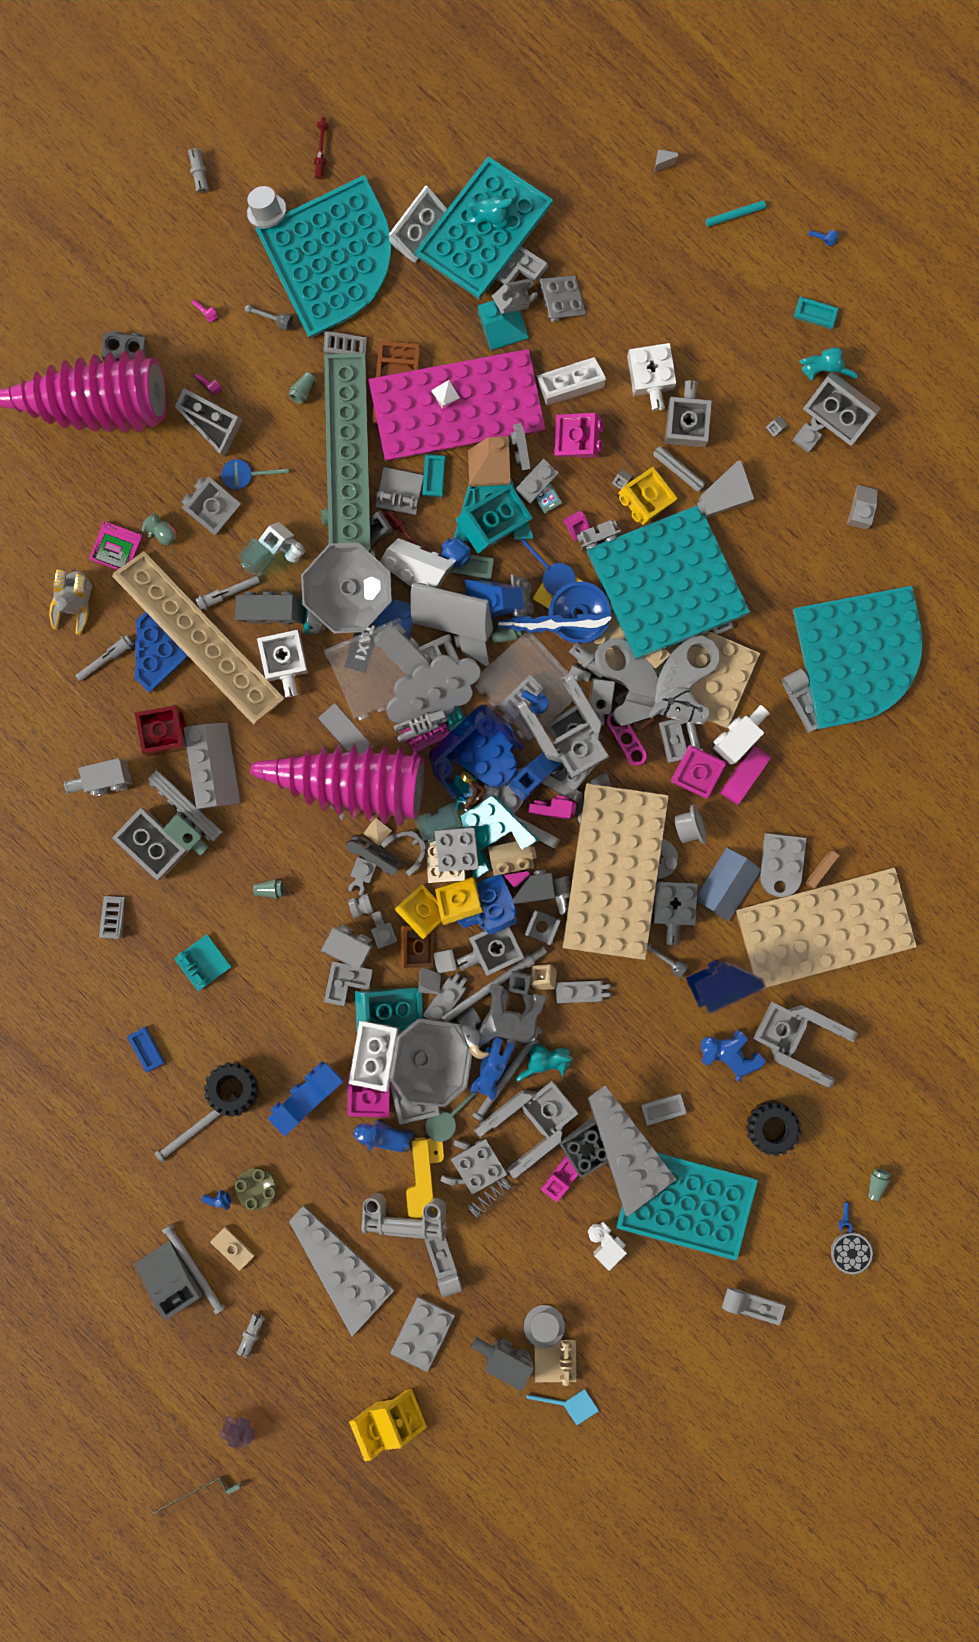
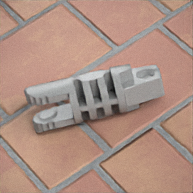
(420, 724)

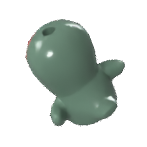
(161, 529)

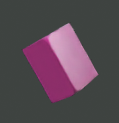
(576, 523)
(517, 878)

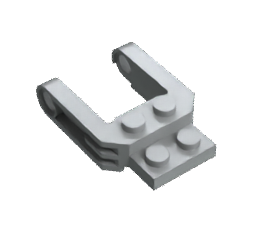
(580, 746)
(513, 802)
(783, 1029)
(548, 1112)

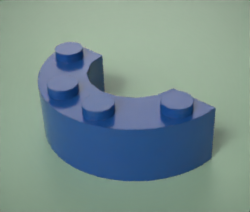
(305, 1097)

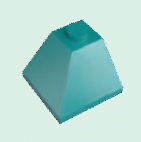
(501, 328)

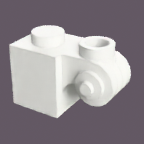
(278, 539)
(611, 1248)

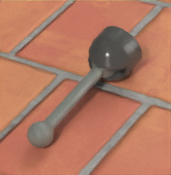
(283, 320)
(677, 967)

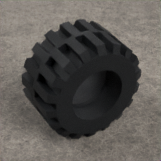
(214, 1084)
(786, 1140)

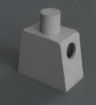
(601, 689)

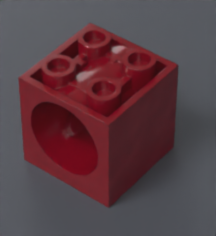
(161, 730)

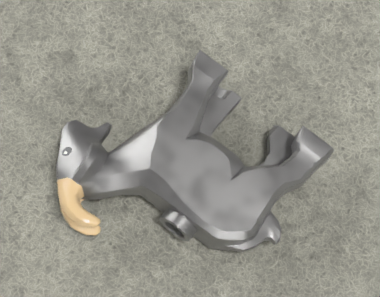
(505, 1024)

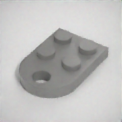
(782, 862)

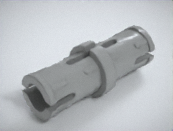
(198, 170)
(585, 658)
(250, 1335)

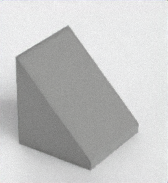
(776, 426)
(622, 478)

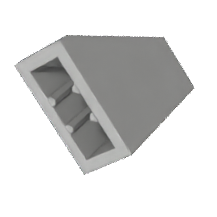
(727, 493)

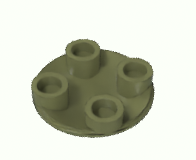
(255, 1188)

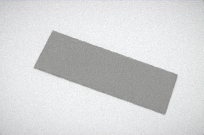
(344, 729)

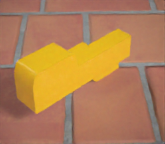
(422, 1192)

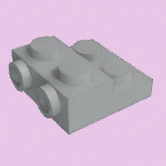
(210, 504)

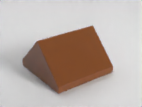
(415, 950)

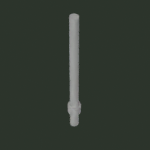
(528, 961)

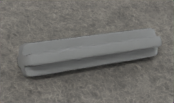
(679, 469)

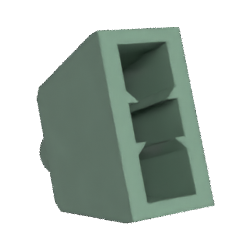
(178, 827)

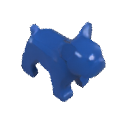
(730, 1053)
(492, 1069)
(383, 1136)

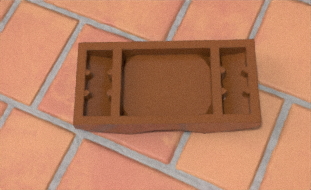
(395, 359)

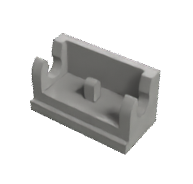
(514, 296)

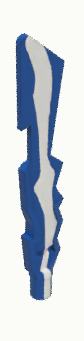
(553, 623)

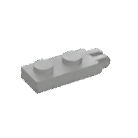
(581, 991)
(446, 999)

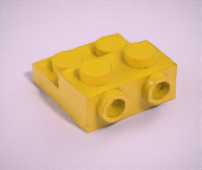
(646, 496)

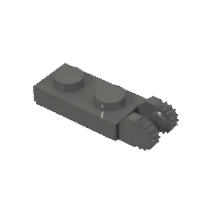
(374, 854)

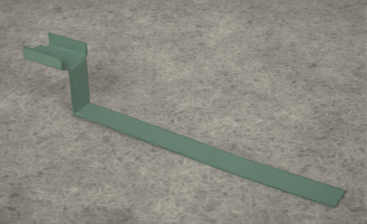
(230, 1490)

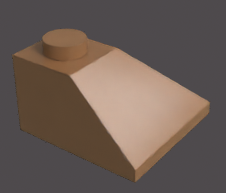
(489, 462)

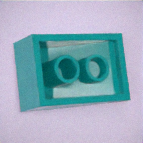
(493, 518)
(389, 1006)

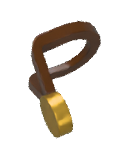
(470, 780)

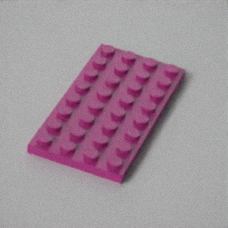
(492, 398)

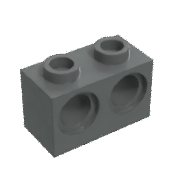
(126, 343)

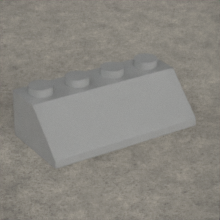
(212, 765)

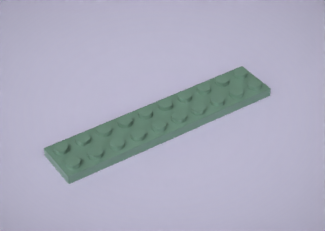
(347, 449)

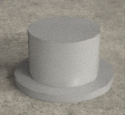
(265, 208)
(691, 826)
(544, 1326)

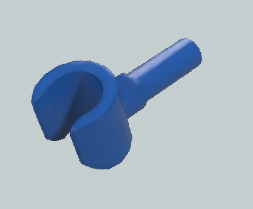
(828, 239)
(845, 1218)

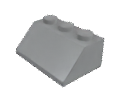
(841, 408)

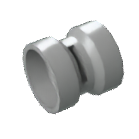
(360, 906)

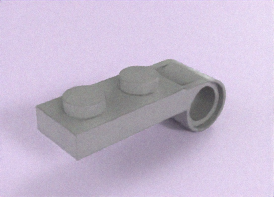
(799, 693)
(444, 1266)
(752, 1305)

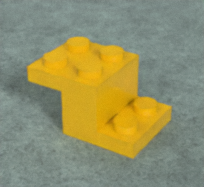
(388, 1425)

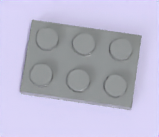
(422, 1333)

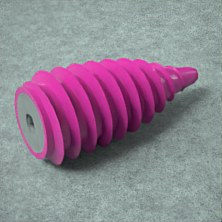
(95, 394)
(352, 780)

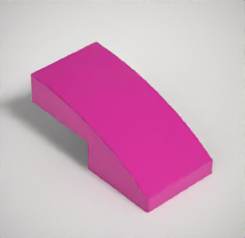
(560, 1179)

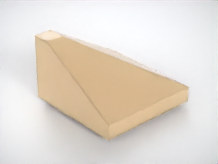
(377, 831)

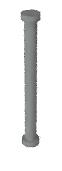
(479, 1115)
(191, 1132)
(218, 1307)

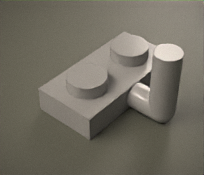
(518, 438)

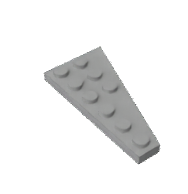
(632, 1160)
(347, 1278)

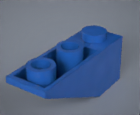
(533, 776)

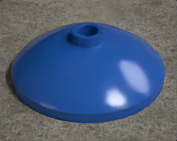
(579, 596)

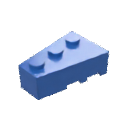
(501, 597)

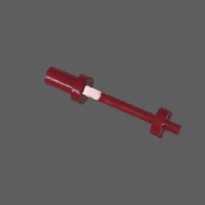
(319, 161)
(398, 525)

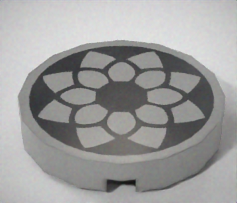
(851, 1253)

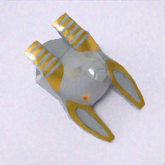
(70, 597)

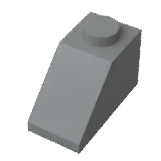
(863, 507)
(473, 649)

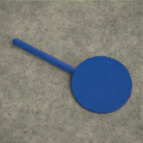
(555, 575)

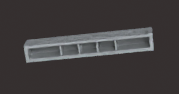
(184, 805)

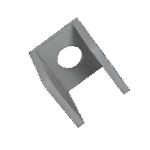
(549, 934)

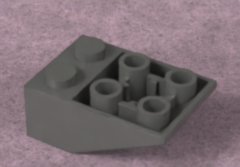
(585, 1148)
(168, 1280)

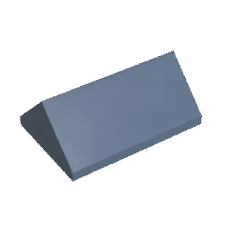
(727, 884)

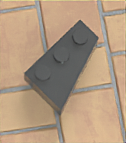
(270, 608)

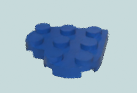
(490, 760)
(496, 906)

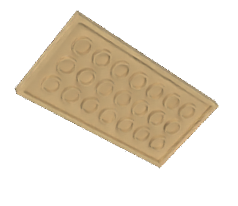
(717, 690)
(615, 871)
(826, 928)

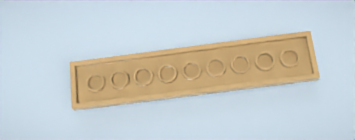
(198, 637)

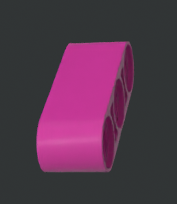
(626, 749)
(745, 774)

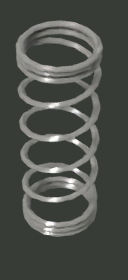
(473, 1207)

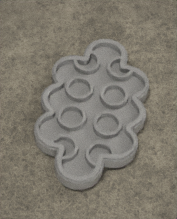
(433, 688)

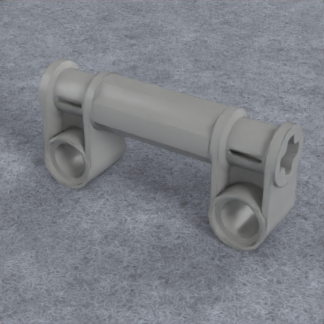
(431, 1226)

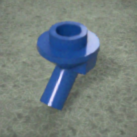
(539, 703)
(222, 1200)

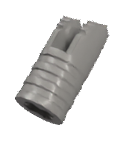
(562, 891)

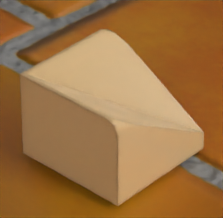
(543, 977)

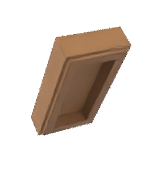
(821, 869)

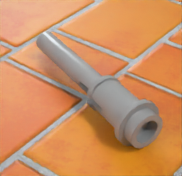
(209, 600)
(112, 652)

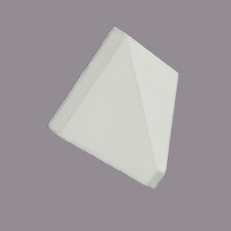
(445, 394)

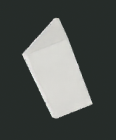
(417, 223)
(571, 381)
(373, 1055)

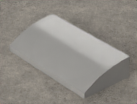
(450, 612)

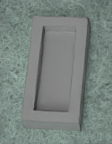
(663, 1109)

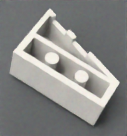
(416, 565)

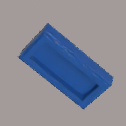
(146, 1049)

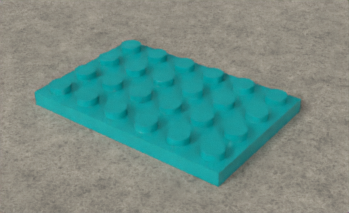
(479, 252)
(698, 1210)

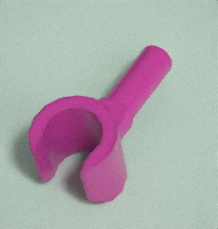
(210, 314)
(213, 386)

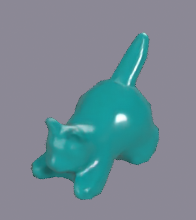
(489, 210)
(830, 361)
(543, 1060)

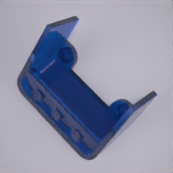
(480, 721)
(722, 985)

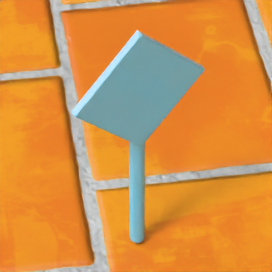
(579, 1406)

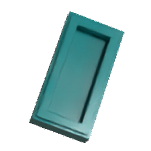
(816, 313)
(433, 475)

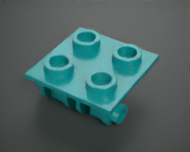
(202, 962)

